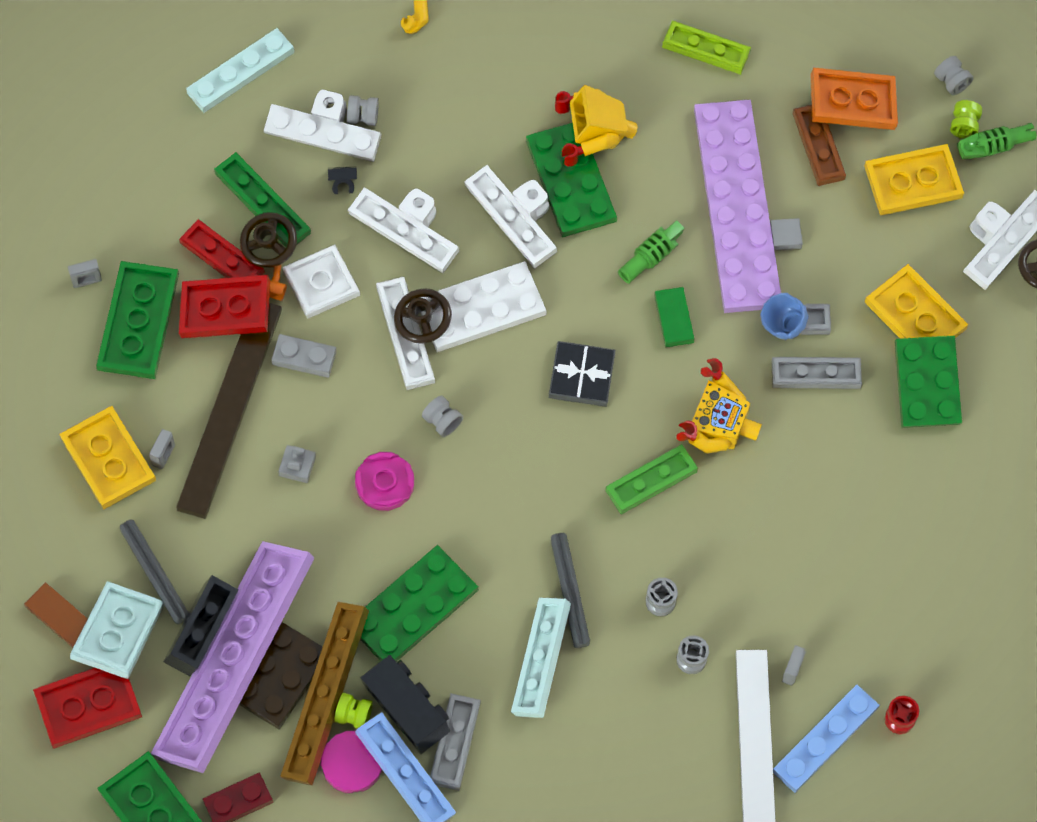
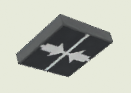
(582, 373)

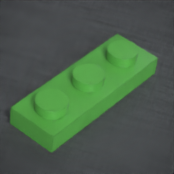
(651, 479)

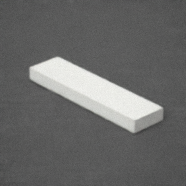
(410, 356)

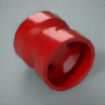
(905, 709)

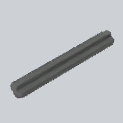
(154, 571)
(570, 590)

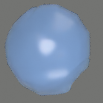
(784, 316)

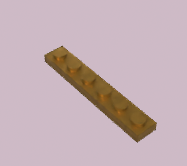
(324, 693)

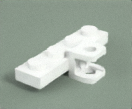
(324, 127)
(515, 212)
(406, 225)
(1002, 237)

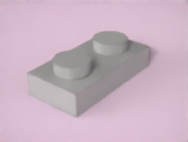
(304, 355)

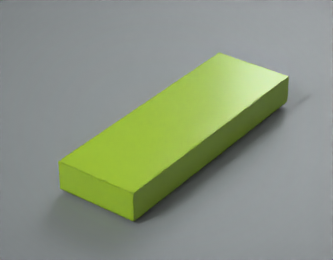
(706, 47)

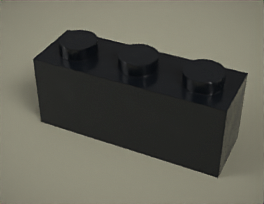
(200, 625)
(406, 703)

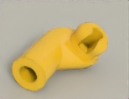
(418, 19)

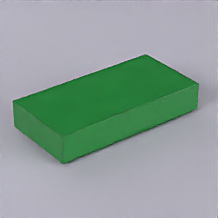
(674, 317)

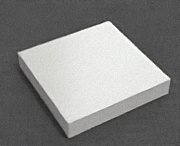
(321, 281)

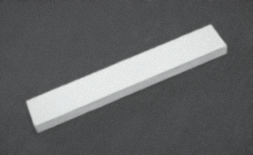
(755, 736)

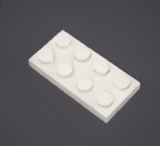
(488, 305)

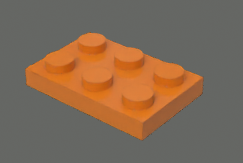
(854, 98)

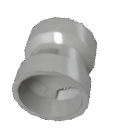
(953, 75)
(369, 110)
(442, 416)
(660, 603)
(688, 659)

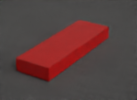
(218, 252)

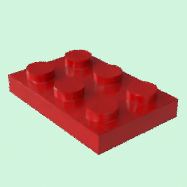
(224, 306)
(85, 705)

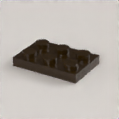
(282, 676)

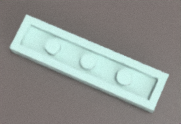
(240, 70)
(541, 657)

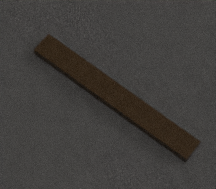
(226, 419)

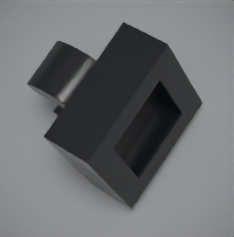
(342, 174)

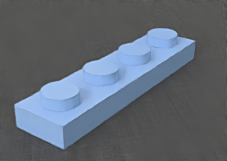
(825, 738)
(404, 770)

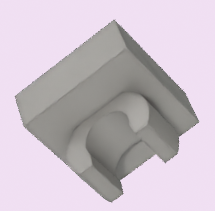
(297, 464)

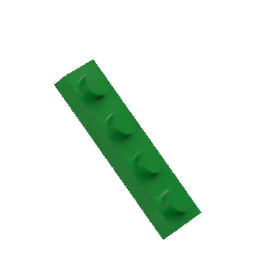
(258, 195)

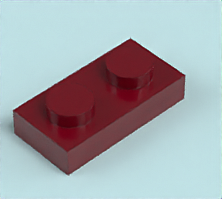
(238, 799)

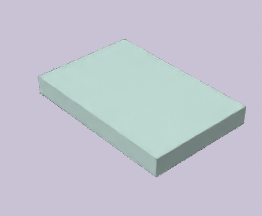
(117, 630)

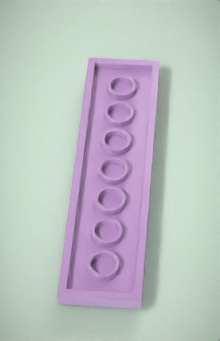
(737, 205)
(232, 657)

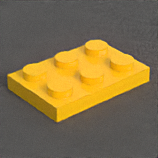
(914, 179)
(914, 307)
(107, 457)

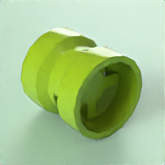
(966, 118)
(353, 710)

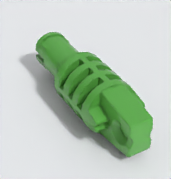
(995, 141)
(651, 251)

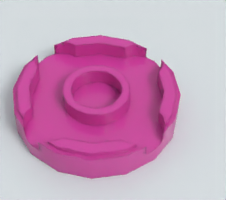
(384, 481)
(349, 764)

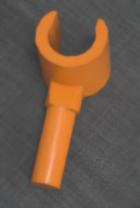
(277, 289)

